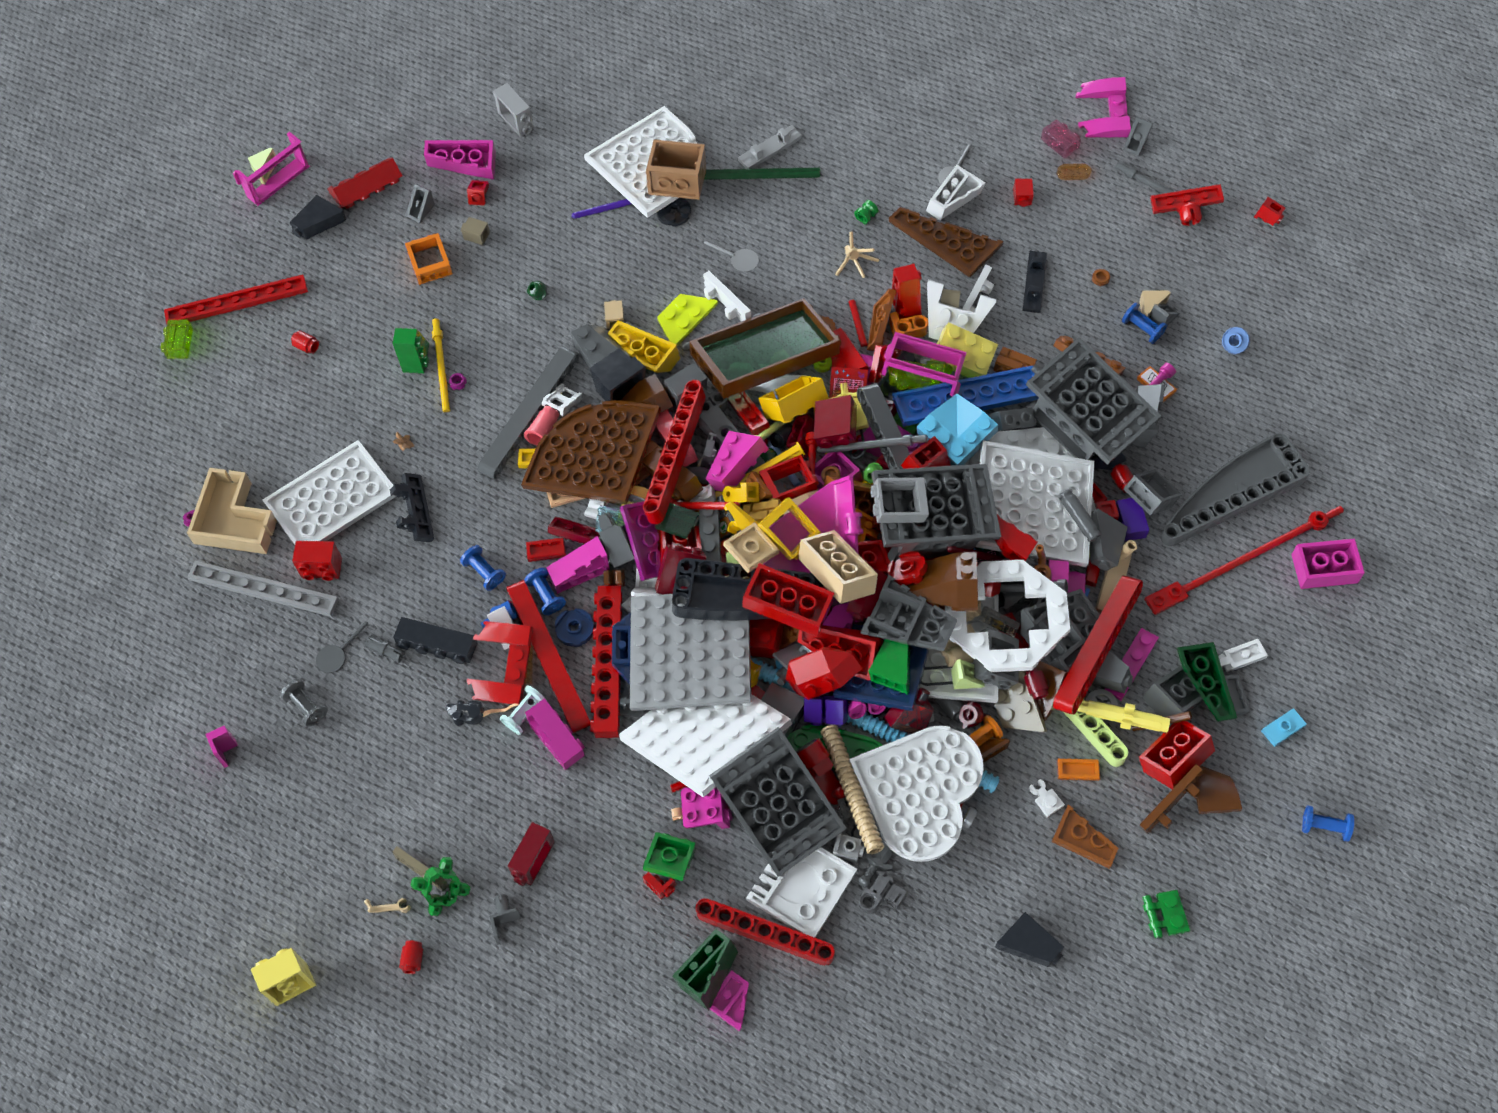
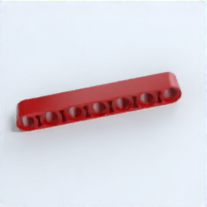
(757, 924)

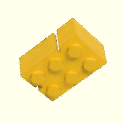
(793, 398)

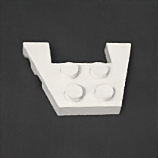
(940, 314)

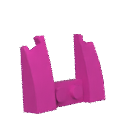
(1119, 122)

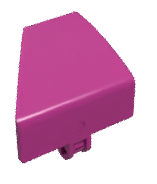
(828, 510)

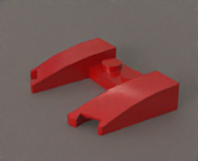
(517, 663)

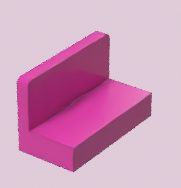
(220, 742)

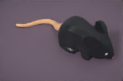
(471, 713)

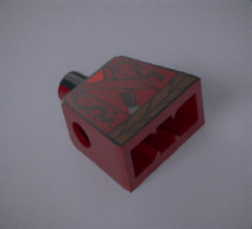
(913, 720)

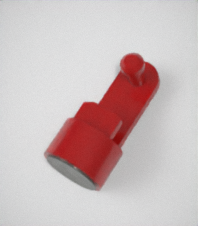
(819, 765)

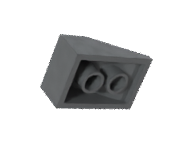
(1173, 694)

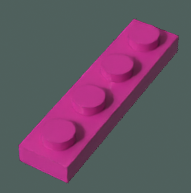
(1137, 655)

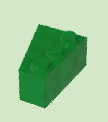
(411, 350)

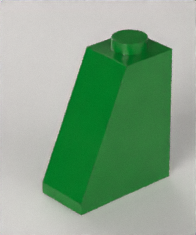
(892, 666)

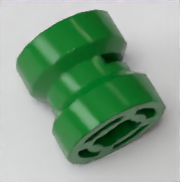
(867, 211)

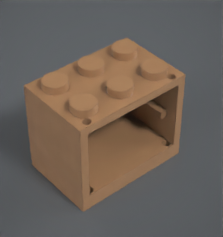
(676, 169)

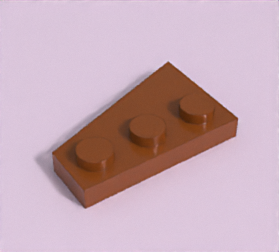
(879, 319)
(1081, 838)

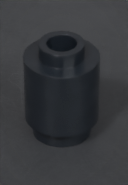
(780, 436)

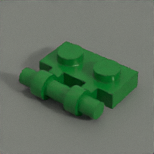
(1172, 912)

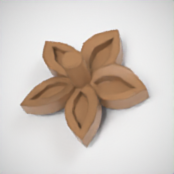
(403, 441)

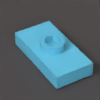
(1283, 727)

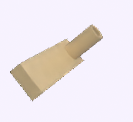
(1114, 574)

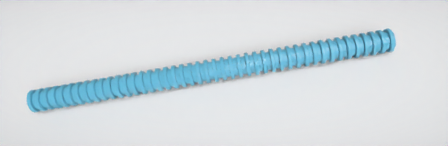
(868, 723)

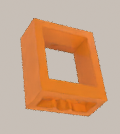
(425, 273)

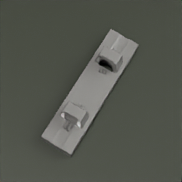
(770, 147)

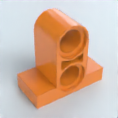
(913, 326)

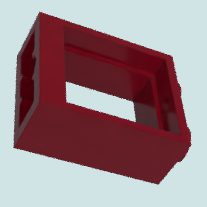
(531, 854)

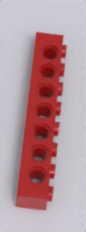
(610, 726)

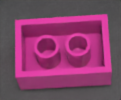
(1327, 563)

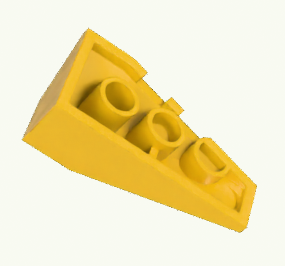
(649, 349)

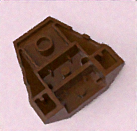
(950, 582)

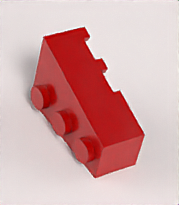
(908, 292)

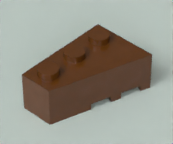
(687, 483)

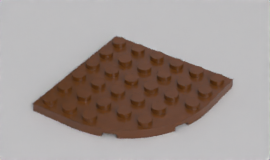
(594, 451)

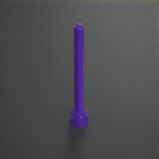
(602, 208)

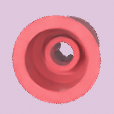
(541, 425)

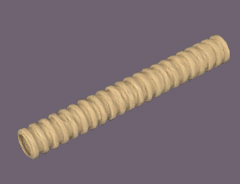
(852, 789)

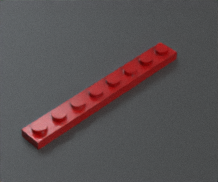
(238, 299)

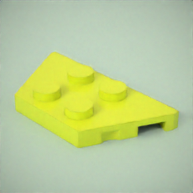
(684, 315)

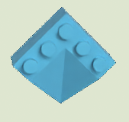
(959, 428)

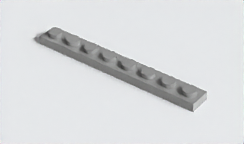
(263, 588)

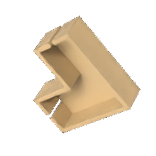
(222, 518)

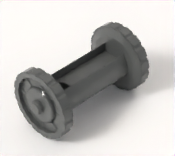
(312, 712)

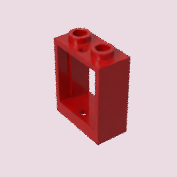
(785, 469)

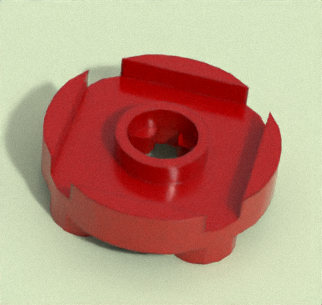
(905, 575)

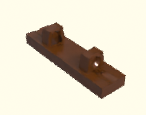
(1186, 785)

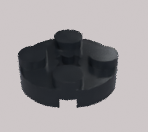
(678, 218)

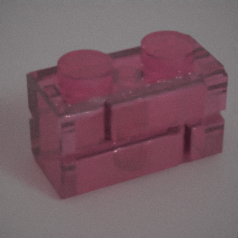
(1060, 138)

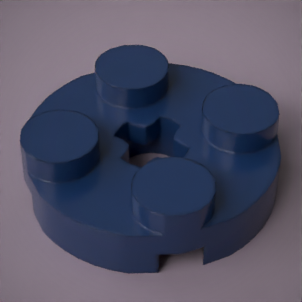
(574, 617)

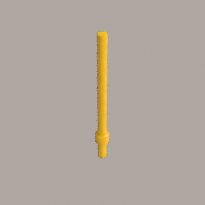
(437, 336)

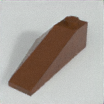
(649, 392)

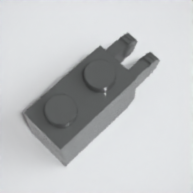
(615, 540)

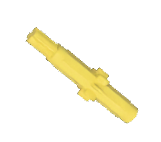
(1125, 715)

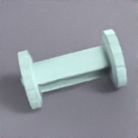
(518, 715)

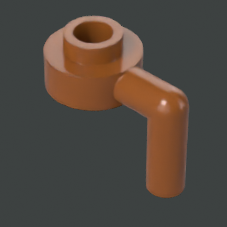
(1042, 567)

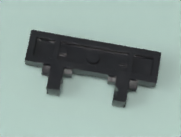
(418, 519)

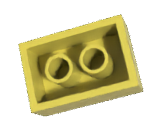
(978, 349)
(283, 976)

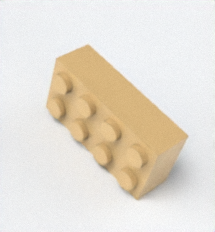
(837, 566)

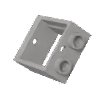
(513, 109)
(918, 489)

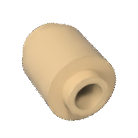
(954, 654)

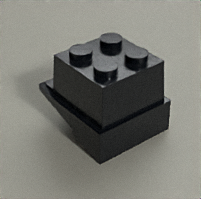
(616, 375)

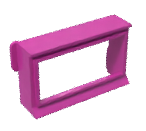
(278, 180)
(929, 350)

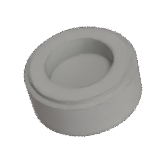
(969, 817)

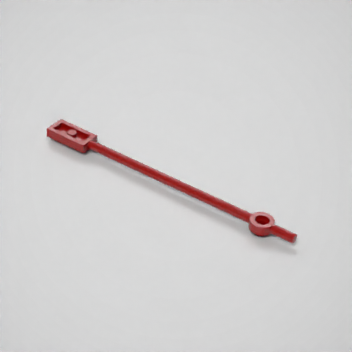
(1176, 593)

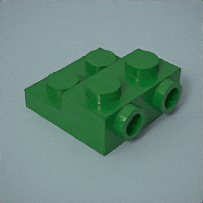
(669, 856)

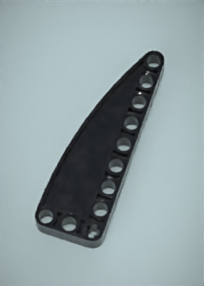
(718, 596)

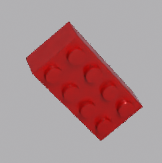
(788, 599)

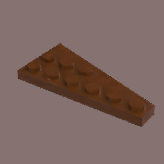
(950, 242)

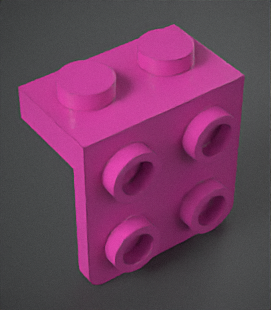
(705, 810)

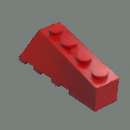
(366, 183)

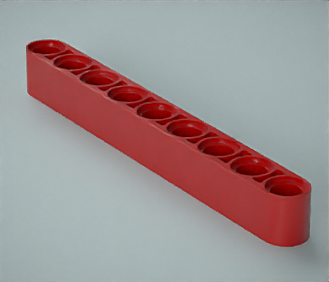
(674, 452)
(1097, 645)
(549, 657)

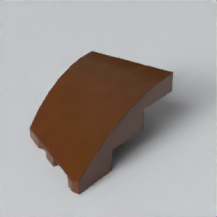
(1217, 793)

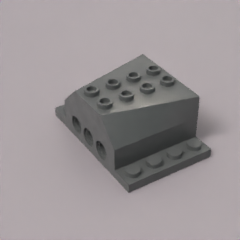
(1089, 404)
(958, 509)
(777, 801)

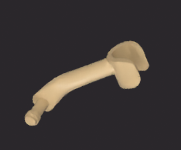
(390, 907)

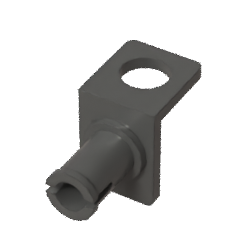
(503, 915)

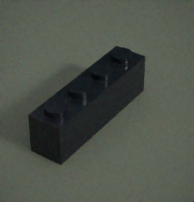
(435, 640)

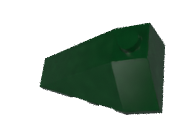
(1207, 676)

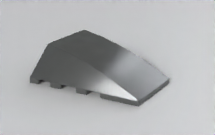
(908, 619)
(1082, 620)

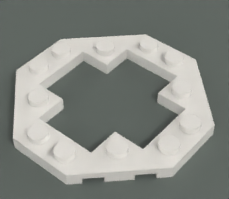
(1041, 641)

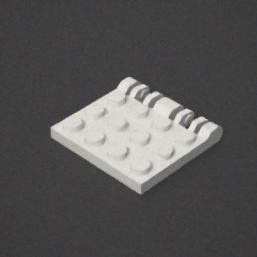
(805, 892)

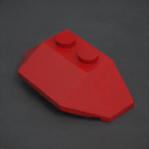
(821, 671)

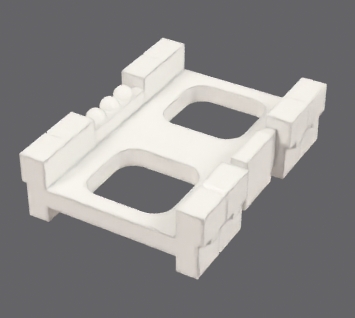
(567, 402)

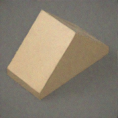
(1150, 298)

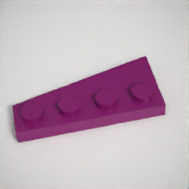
(643, 540)

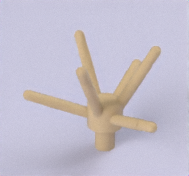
(853, 253)

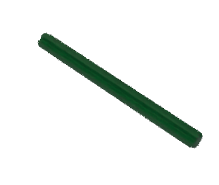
(762, 173)

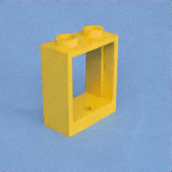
(787, 504)

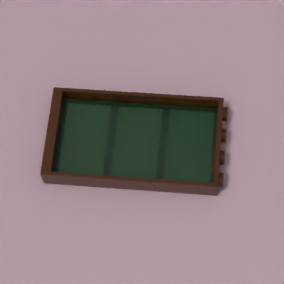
(764, 347)

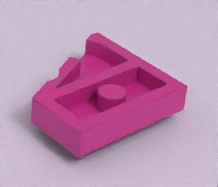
(731, 1000)

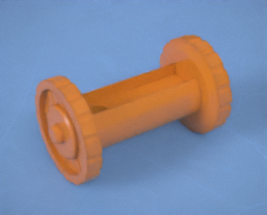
(986, 731)

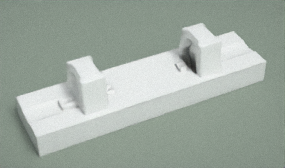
(981, 285)
(734, 306)

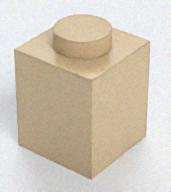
(613, 313)

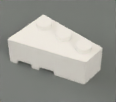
(954, 192)

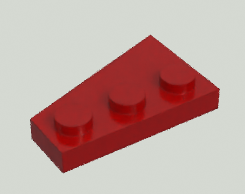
(848, 356)

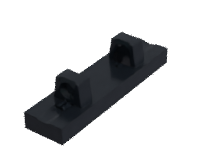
(1034, 281)

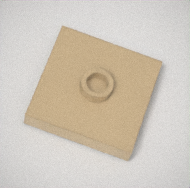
(751, 547)

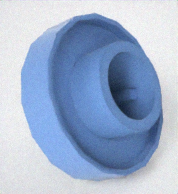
(1236, 340)

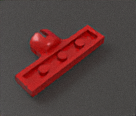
(1187, 202)

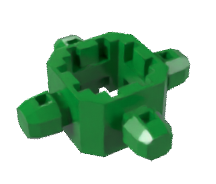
(425, 885)

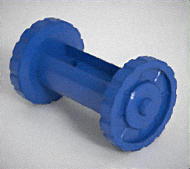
(1144, 323)
(492, 577)
(538, 579)
(1328, 823)

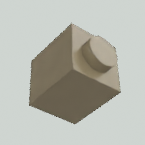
(475, 230)

